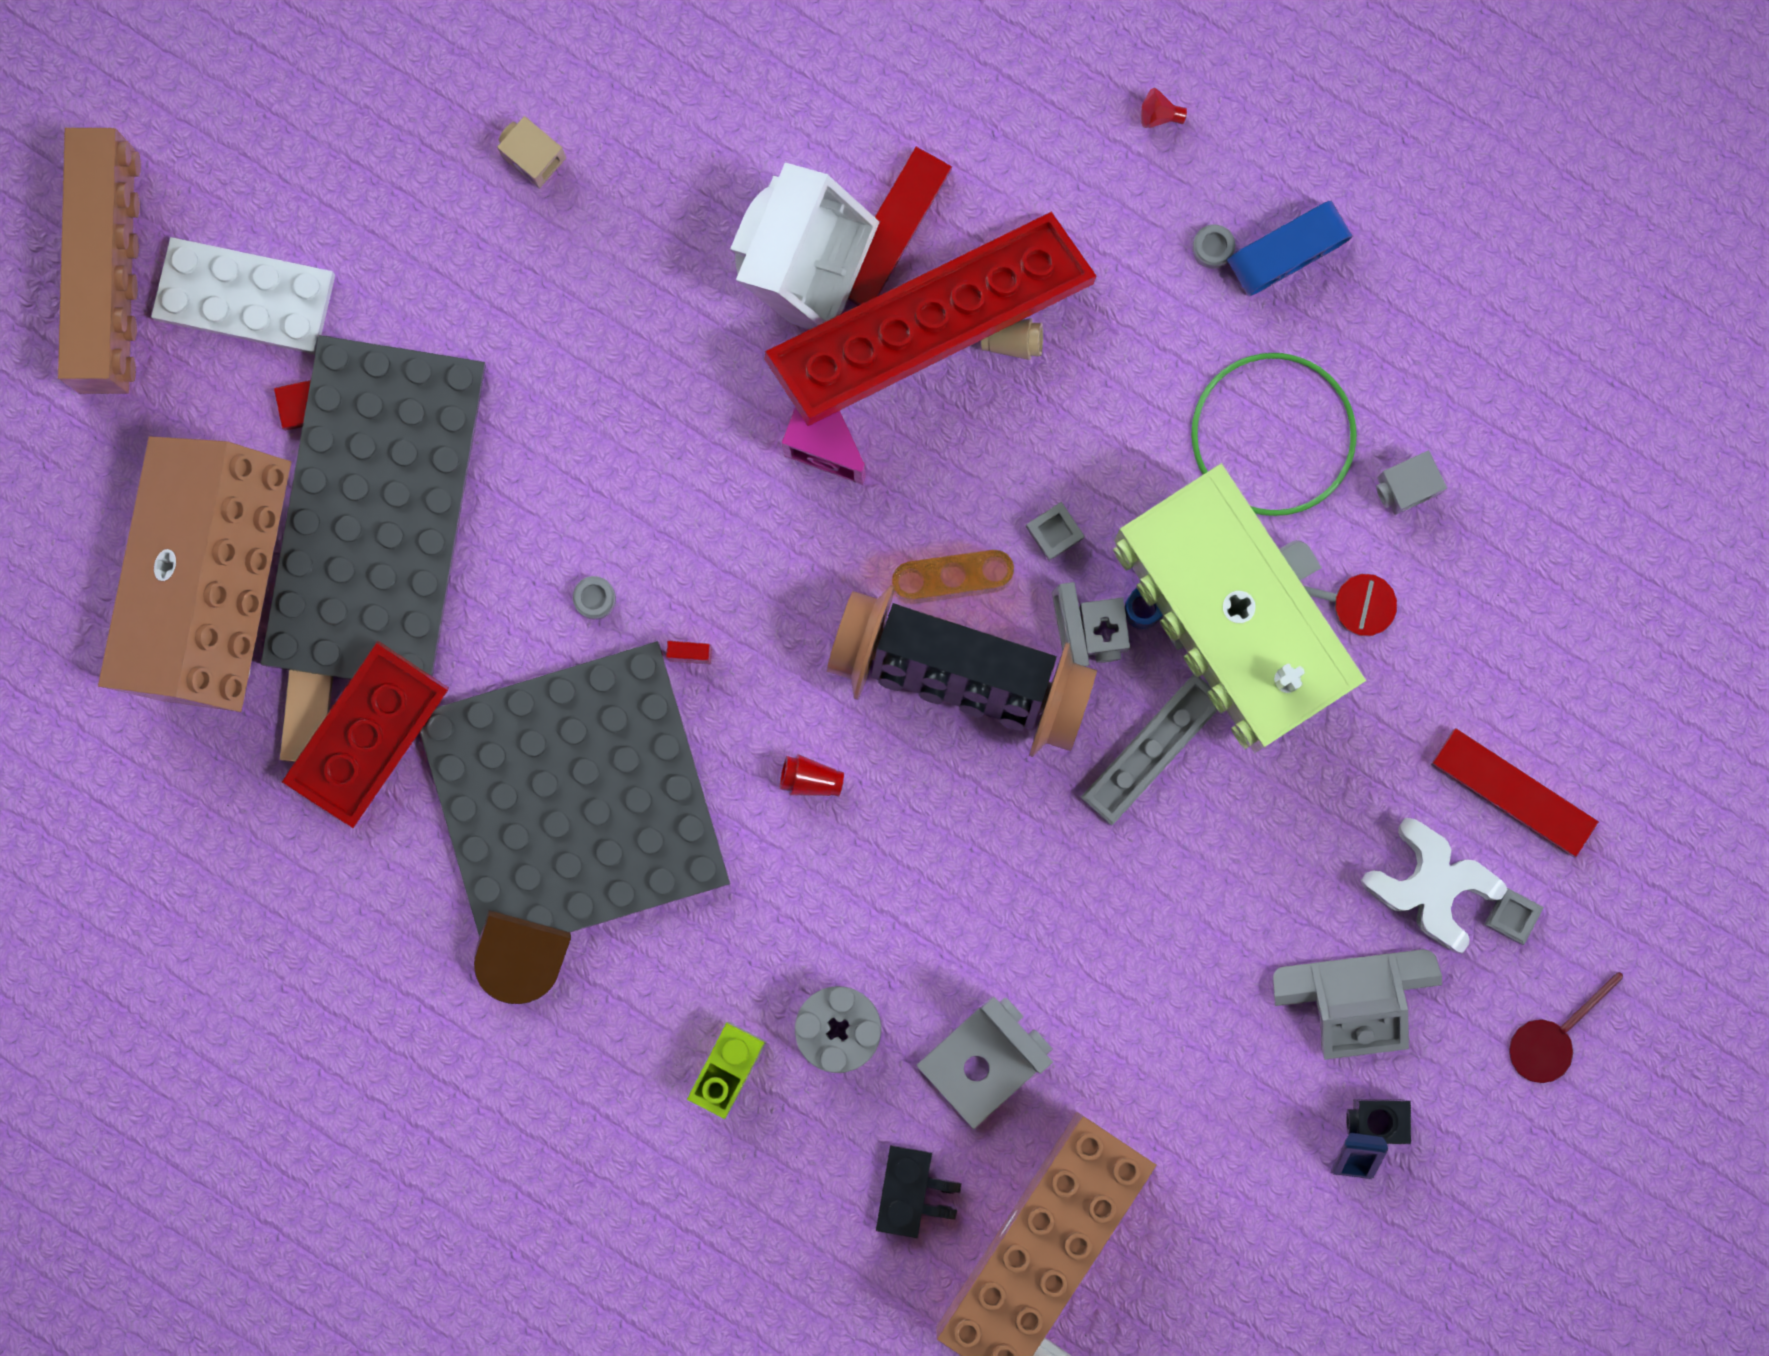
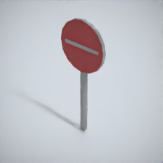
(1362, 604)

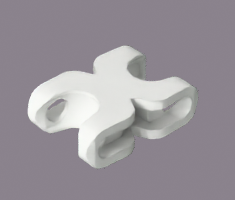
(1433, 885)

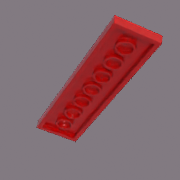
(929, 318)

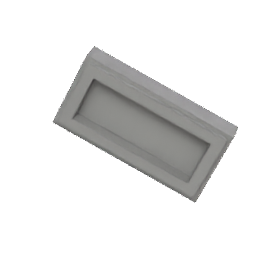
(1070, 622)

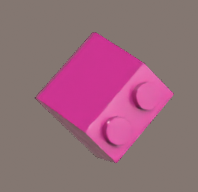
(824, 446)

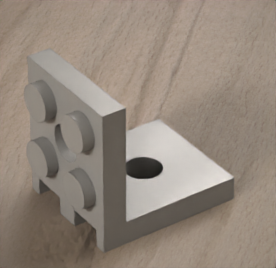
(1005, 1045)

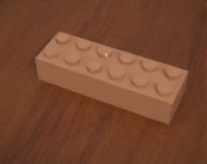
(98, 261)

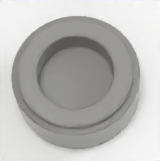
(1213, 246)
(594, 597)

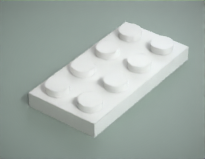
(243, 295)

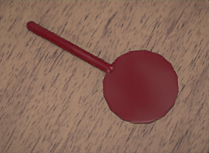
(1543, 1049)

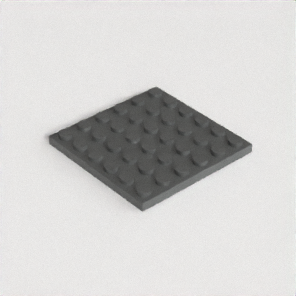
(574, 795)

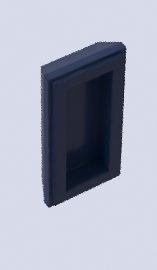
(1360, 1156)

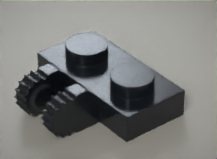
(905, 1192)

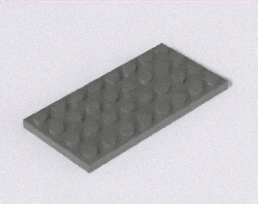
(373, 507)

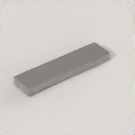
(1151, 750)

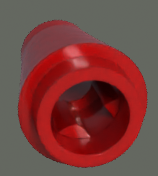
(810, 778)

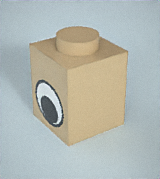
(530, 151)

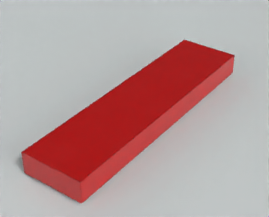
(899, 221)
(1514, 792)

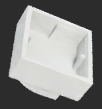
(803, 245)

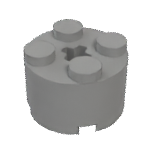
(813, 1025)

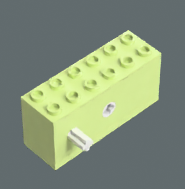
(1213, 554)

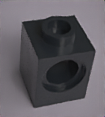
(1398, 1116)

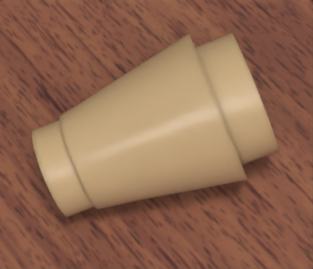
(1018, 340)

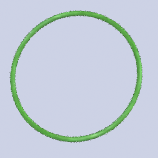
(1353, 432)

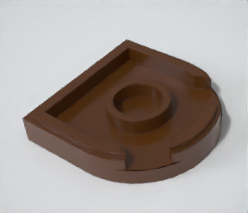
(518, 958)

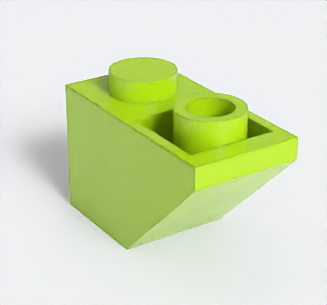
(726, 1070)

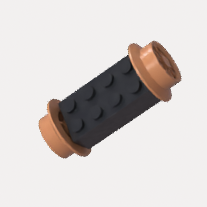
(961, 668)

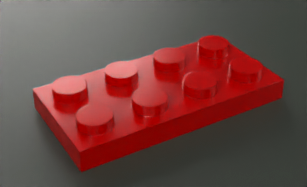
(365, 734)

